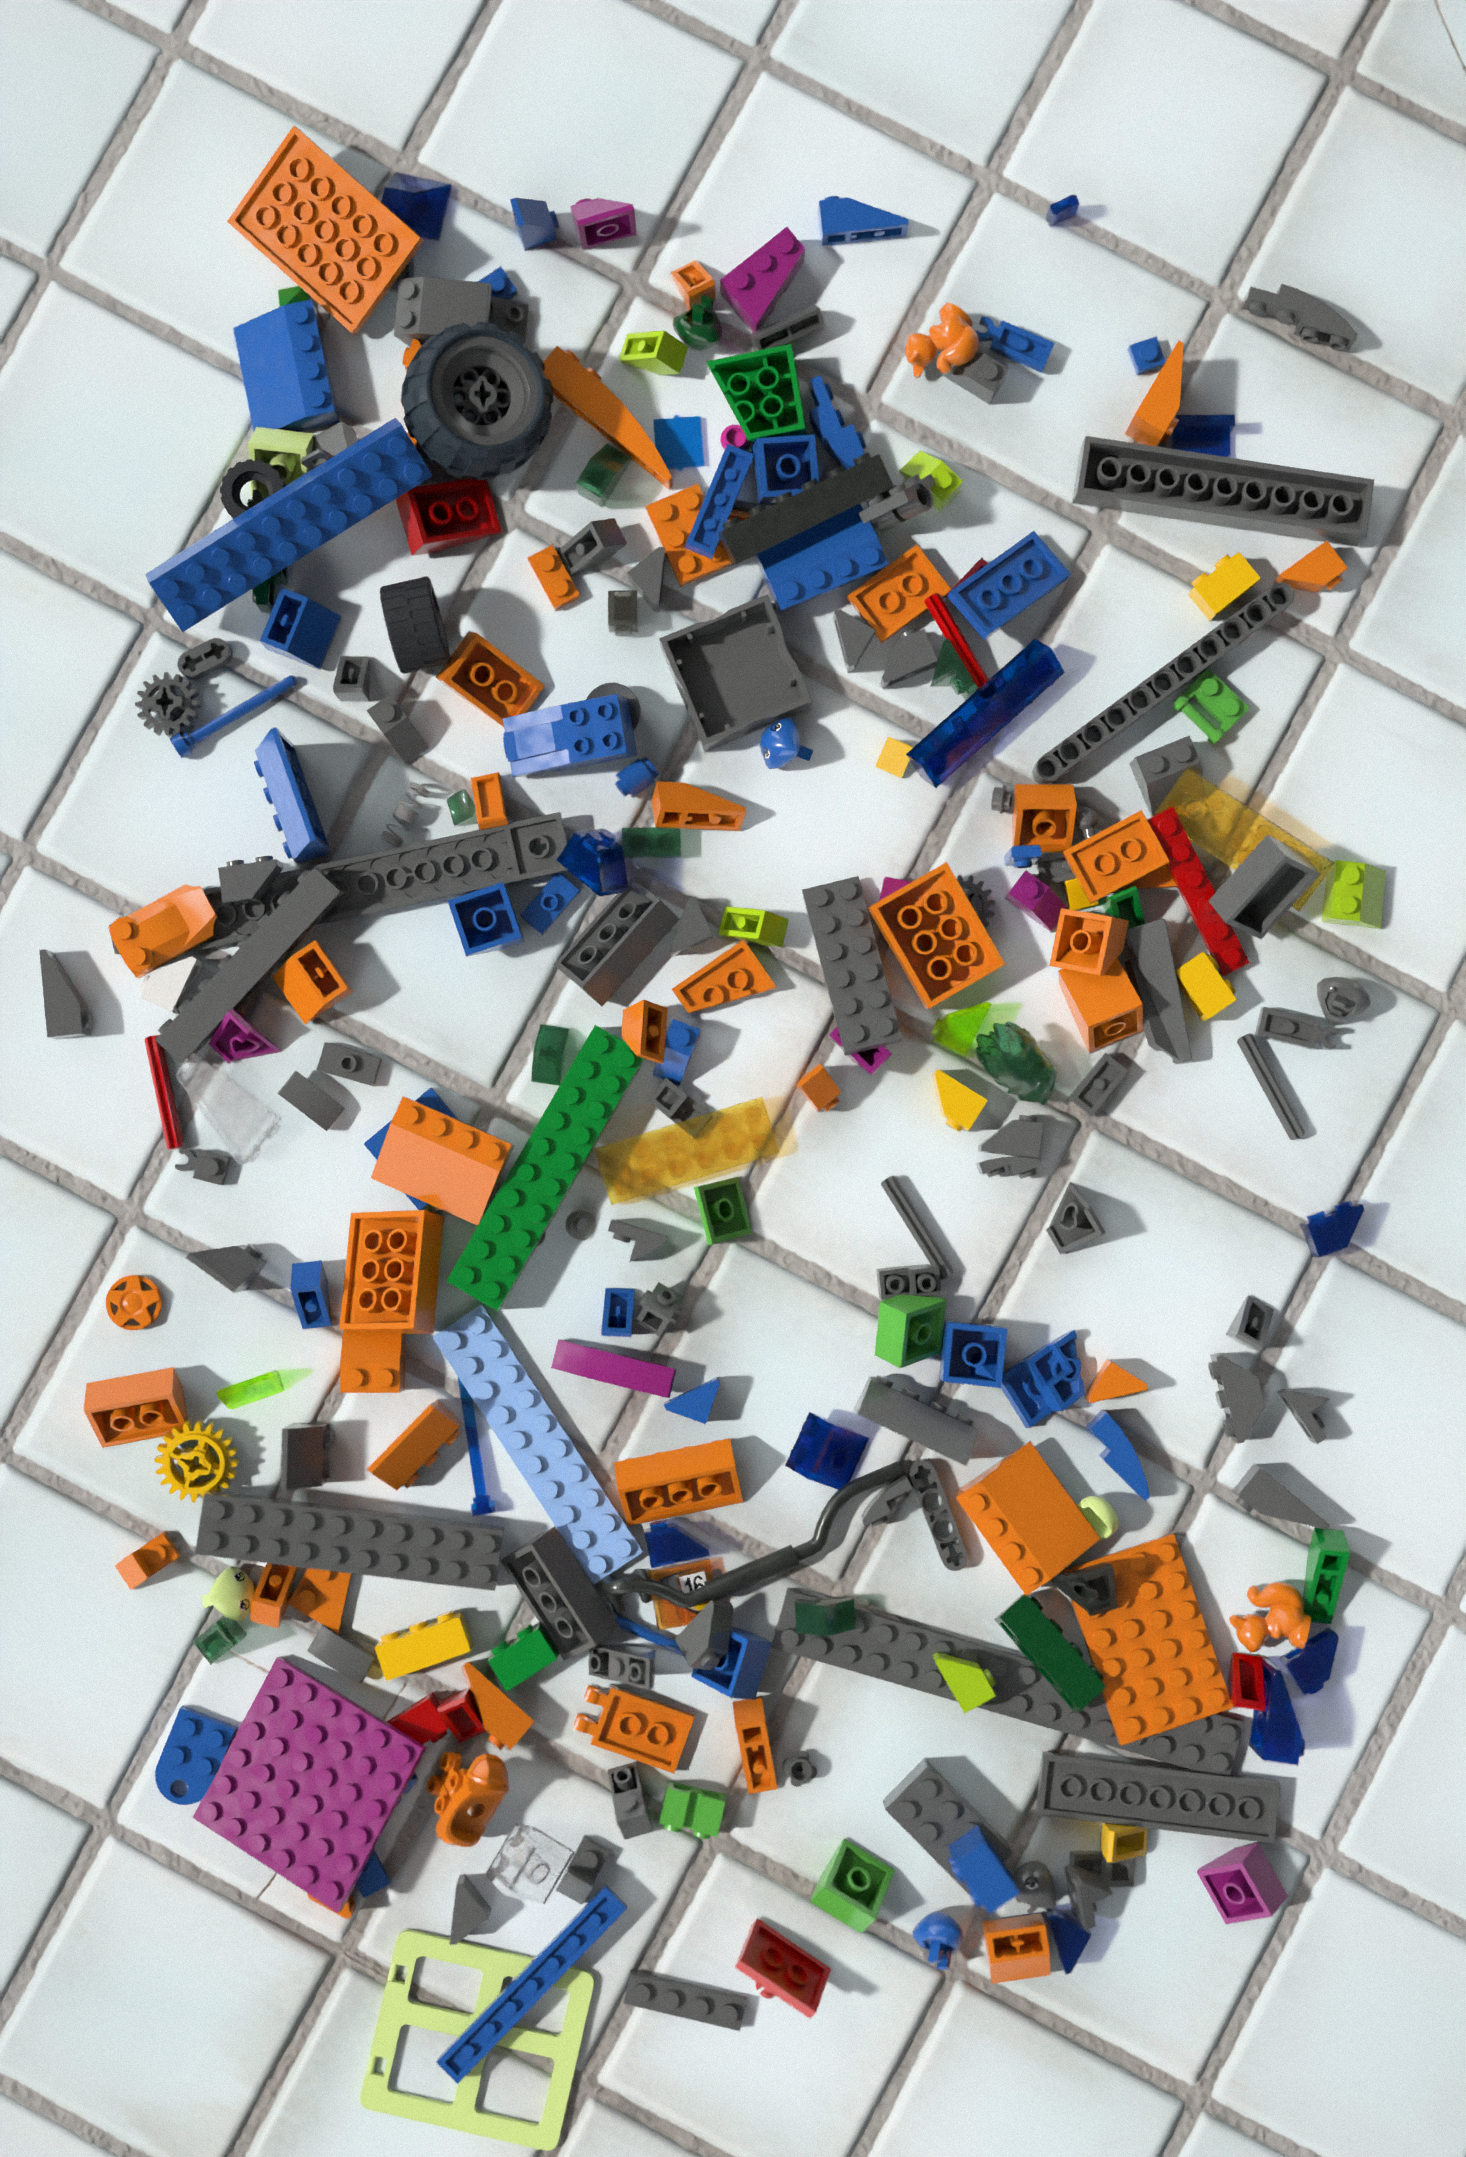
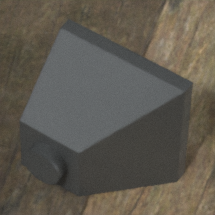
(231, 1266)

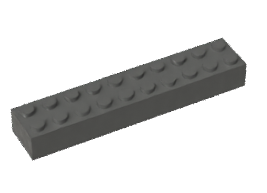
(1223, 491)
(349, 1540)

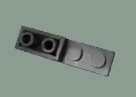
(1312, 317)

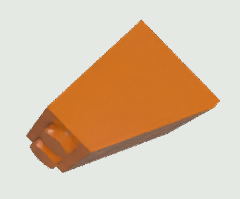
(1102, 1006)

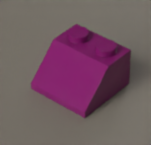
(1243, 1884)

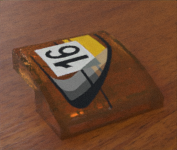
(684, 1578)

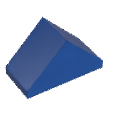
(618, 1312)
(696, 1402)

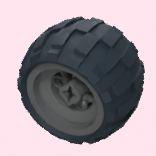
(499, 369)

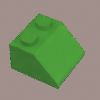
(909, 1329)
(852, 1886)

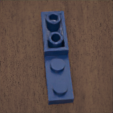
(839, 442)

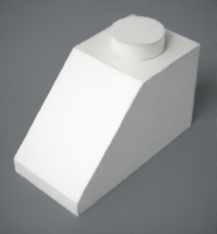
(171, 984)

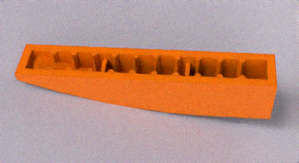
(601, 409)

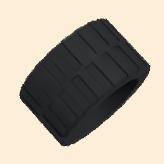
(414, 625)

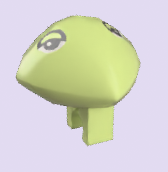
(231, 1594)

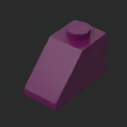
(1036, 900)

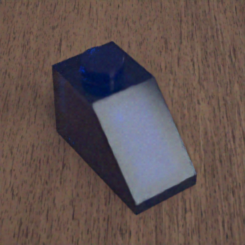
(672, 1544)
(1313, 1664)

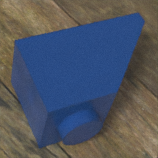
(534, 222)
(678, 1051)
(311, 1294)

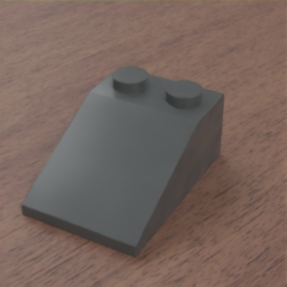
(433, 304)

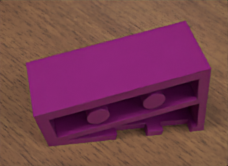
(762, 278)

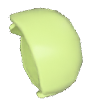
(1100, 1515)

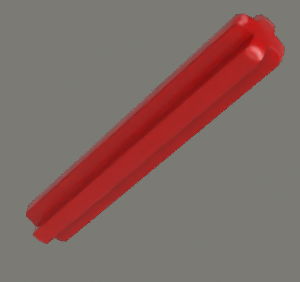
(952, 631)
(164, 1093)

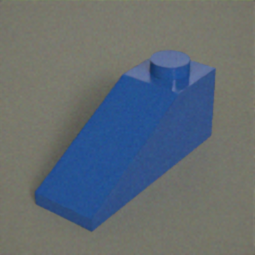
(853, 221)

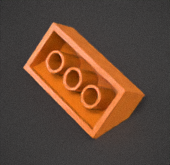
(678, 1482)

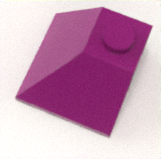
(602, 221)

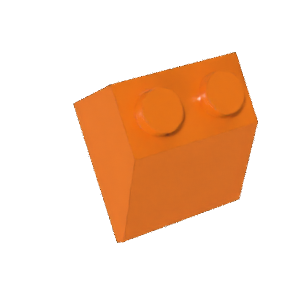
(1044, 816)
(1087, 941)

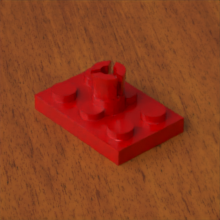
(782, 1969)

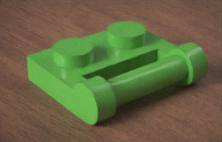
(1216, 700)

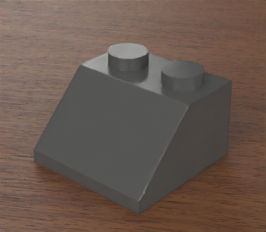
(1161, 768)
(305, 1455)

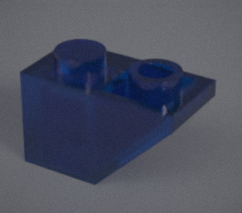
(1333, 1230)

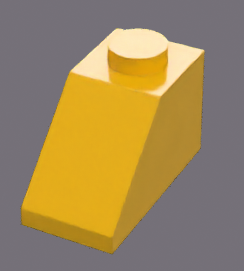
(957, 1102)

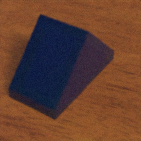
(1068, 1936)

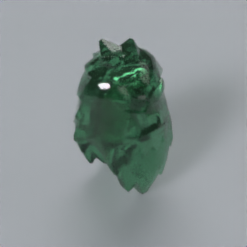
(1017, 1062)

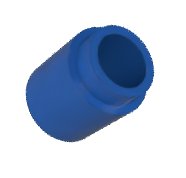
(636, 777)

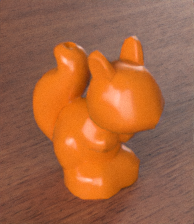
(952, 337)
(1284, 1618)

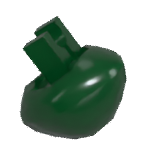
(700, 326)

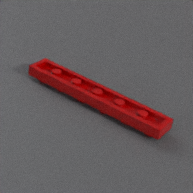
(1197, 891)

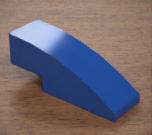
(1119, 1453)

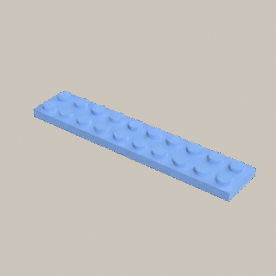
(538, 1444)

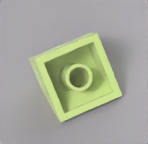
(281, 450)

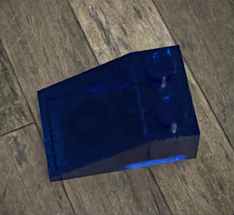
(1276, 1731)

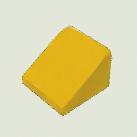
(894, 757)
(1075, 897)

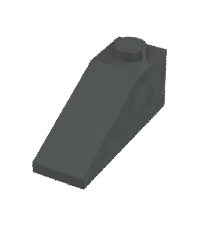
(64, 1007)
(1268, 1497)

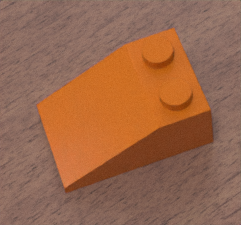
(1156, 414)
(489, 679)
(372, 1362)

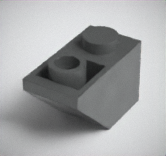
(249, 881)
(629, 1801)

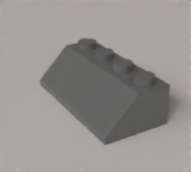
(616, 942)
(916, 1420)
(559, 1594)

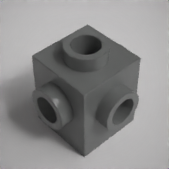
(662, 1303)

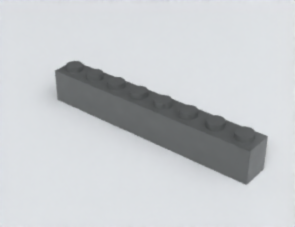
(250, 965)

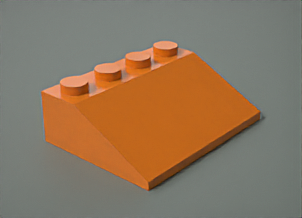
(936, 936)
(441, 1160)
(392, 1272)
(1027, 1517)

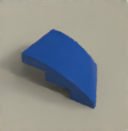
(1045, 1380)

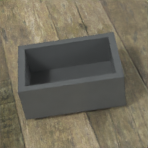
(1264, 887)

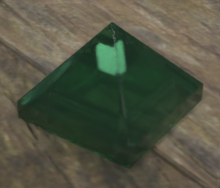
(461, 807)

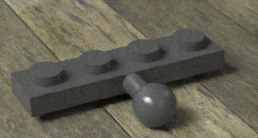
(1054, 867)

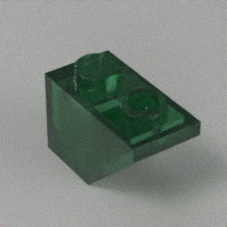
(602, 474)

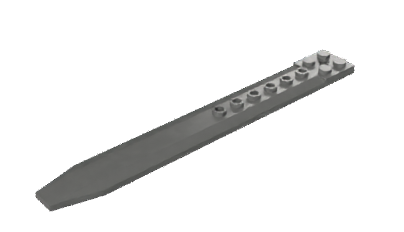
(409, 875)

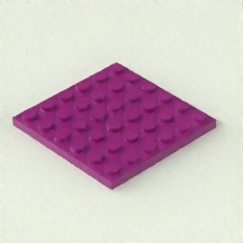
(309, 1783)

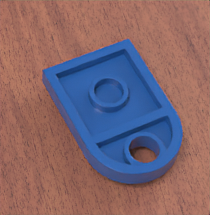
(192, 1755)

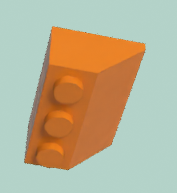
(135, 1406)
(416, 1446)

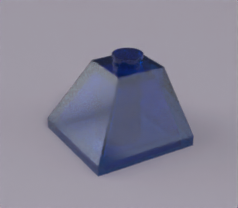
(418, 203)

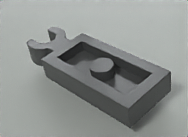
(1293, 1029)

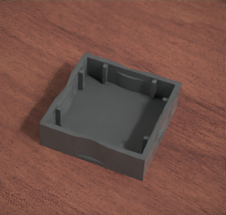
(735, 673)

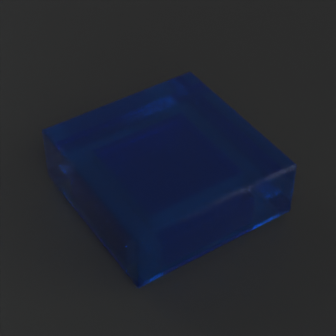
(1062, 210)

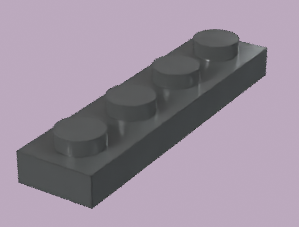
(685, 2000)

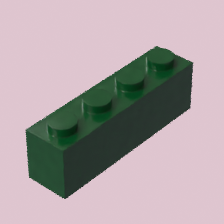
(1050, 1652)

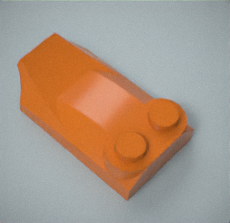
(164, 929)

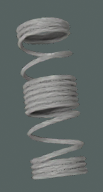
(405, 814)

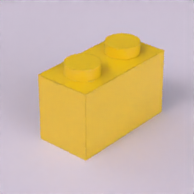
(1224, 585)
(1204, 986)

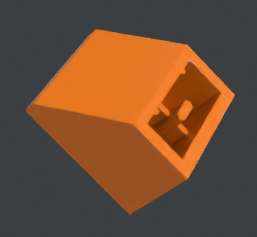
(312, 982)
(1016, 1948)

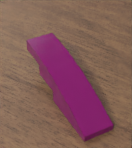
(614, 1368)

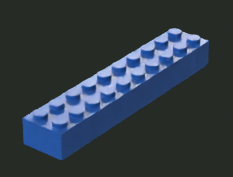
(288, 525)

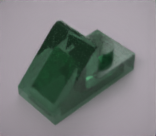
(951, 665)

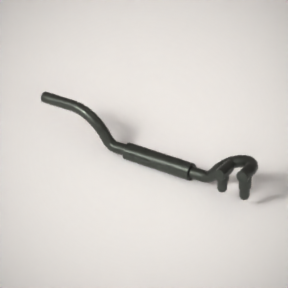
(754, 1571)

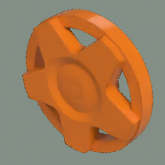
(134, 1302)

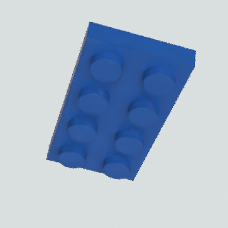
(1008, 585)

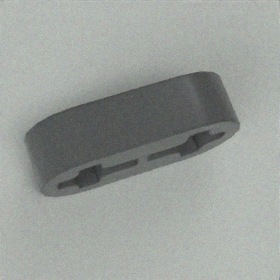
(200, 653)

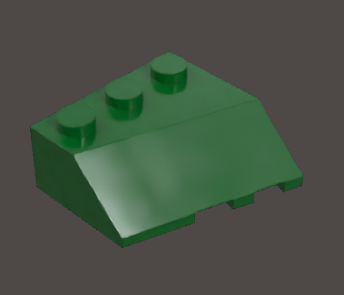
(763, 391)

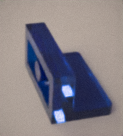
(1204, 434)

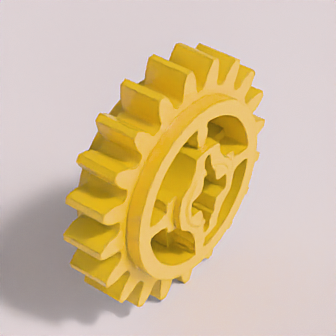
(186, 1460)

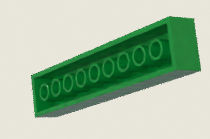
(546, 1169)

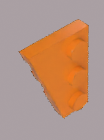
(724, 979)
(322, 1596)

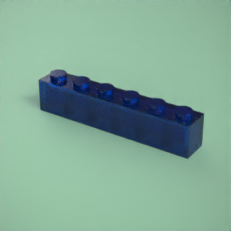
(985, 713)

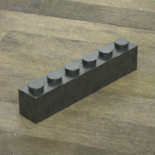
(805, 509)

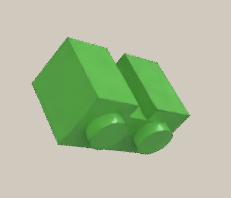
(692, 1809)

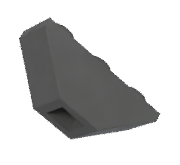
(1238, 1395)
(623, 1664)

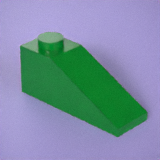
(1324, 1573)

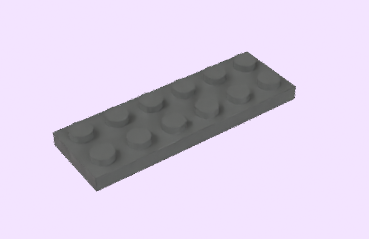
(851, 965)

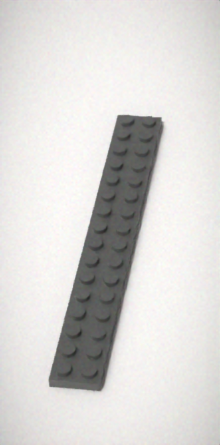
(904, 1656)

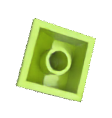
(1354, 895)

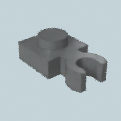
(208, 1166)

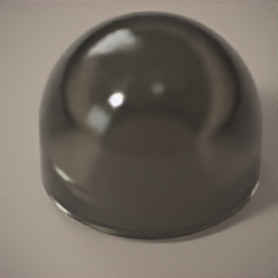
(572, 1221)

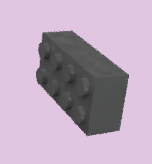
(937, 1815)

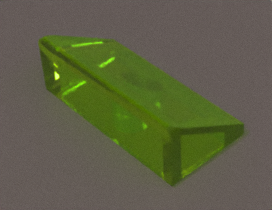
(251, 1390)

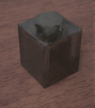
(623, 612)

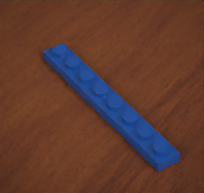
(531, 1984)

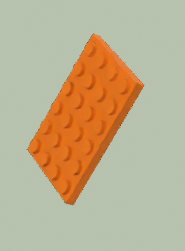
(325, 230)
(1152, 1645)

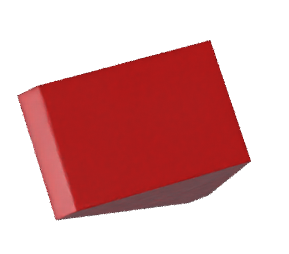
(1246, 1682)
(461, 1715)

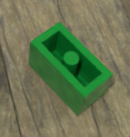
(522, 1656)

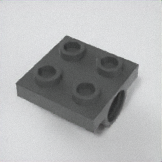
(900, 503)

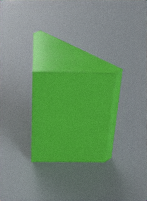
(723, 1210)

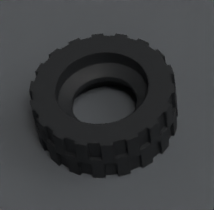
(239, 476)

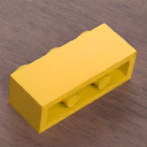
(423, 1645)

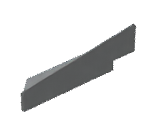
(1157, 986)

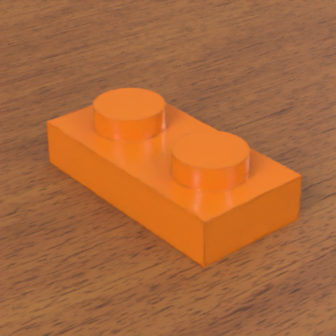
(553, 577)

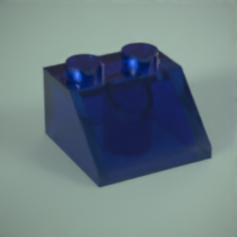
(596, 861)
(826, 1451)

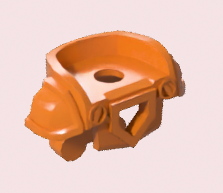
(476, 1789)

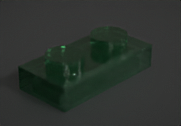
(651, 842)

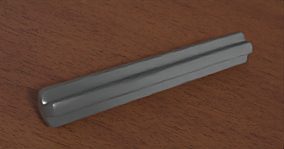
(1271, 1086)
(916, 1226)

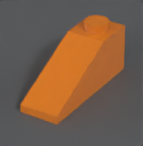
(693, 808)
(497, 1712)
(754, 1745)

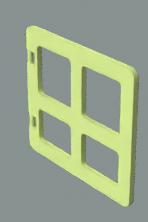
(462, 2113)

